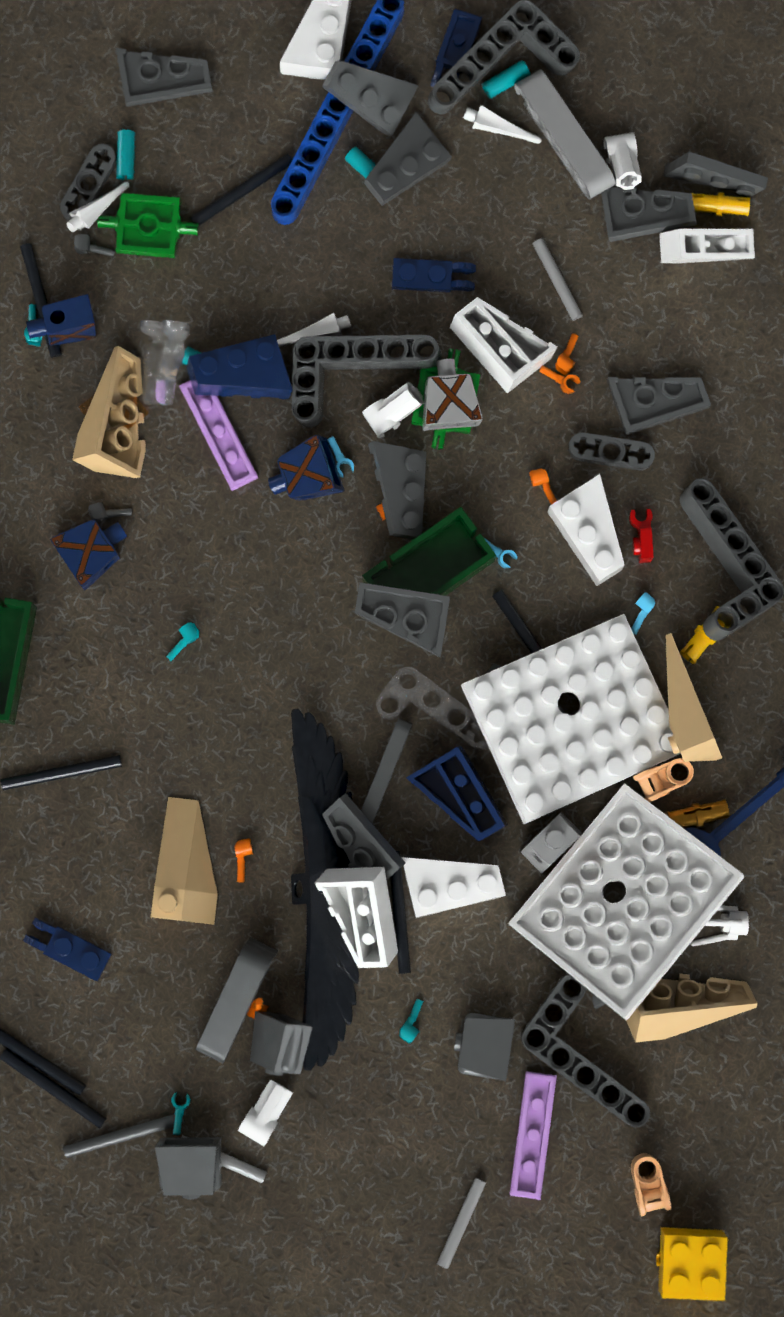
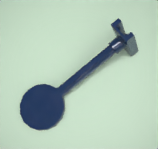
(712, 839)

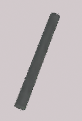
(120, 1136)

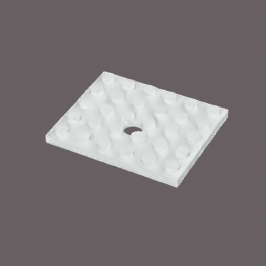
(562, 757)
(629, 944)

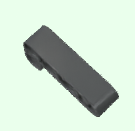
(236, 999)

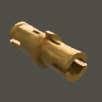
(700, 814)

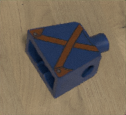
(75, 320)
(307, 471)
(89, 550)

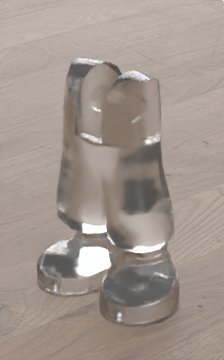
(162, 359)

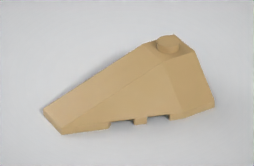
(102, 439)
(686, 717)

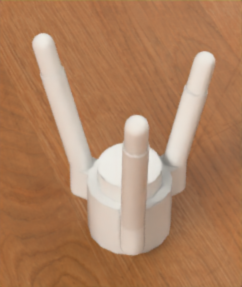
(732, 923)

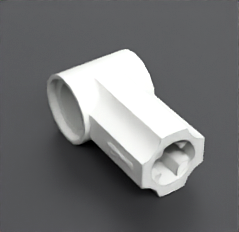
(623, 159)
(390, 411)
(263, 1117)

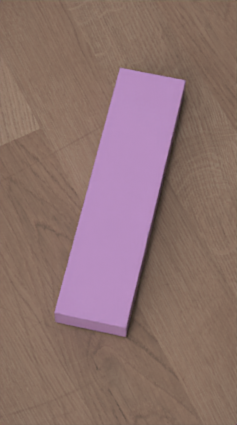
(220, 437)
(533, 1135)

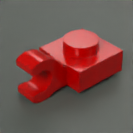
(643, 543)

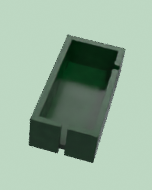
(436, 559)
(15, 639)

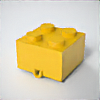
(692, 1264)

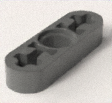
(91, 160)
(620, 443)

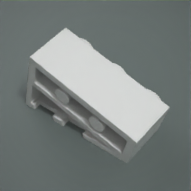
(317, 40)
(500, 344)
(589, 529)
(450, 885)
(363, 911)

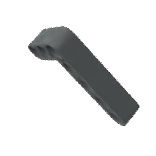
(496, 50)
(351, 360)
(731, 559)
(576, 1060)

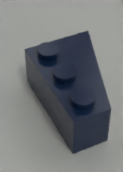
(241, 369)
(461, 793)

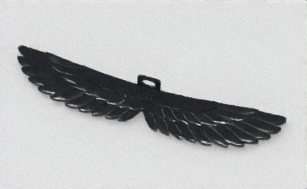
(328, 964)

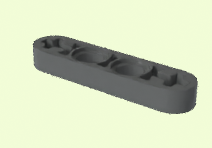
(386, 769)

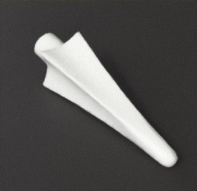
(489, 121)
(89, 213)
(325, 327)

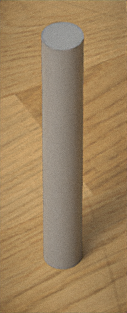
(557, 279)
(241, 1167)
(461, 1223)

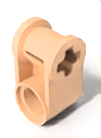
(662, 779)
(651, 1189)

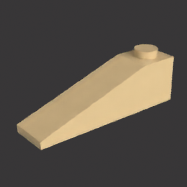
(184, 873)
(687, 1005)

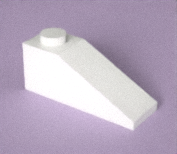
(706, 245)

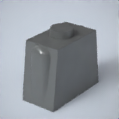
(279, 1043)
(485, 1046)
(189, 1166)

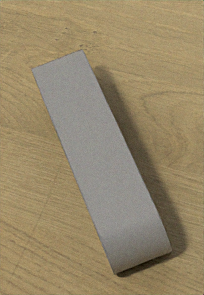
(565, 134)

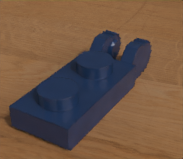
(457, 41)
(430, 275)
(71, 950)

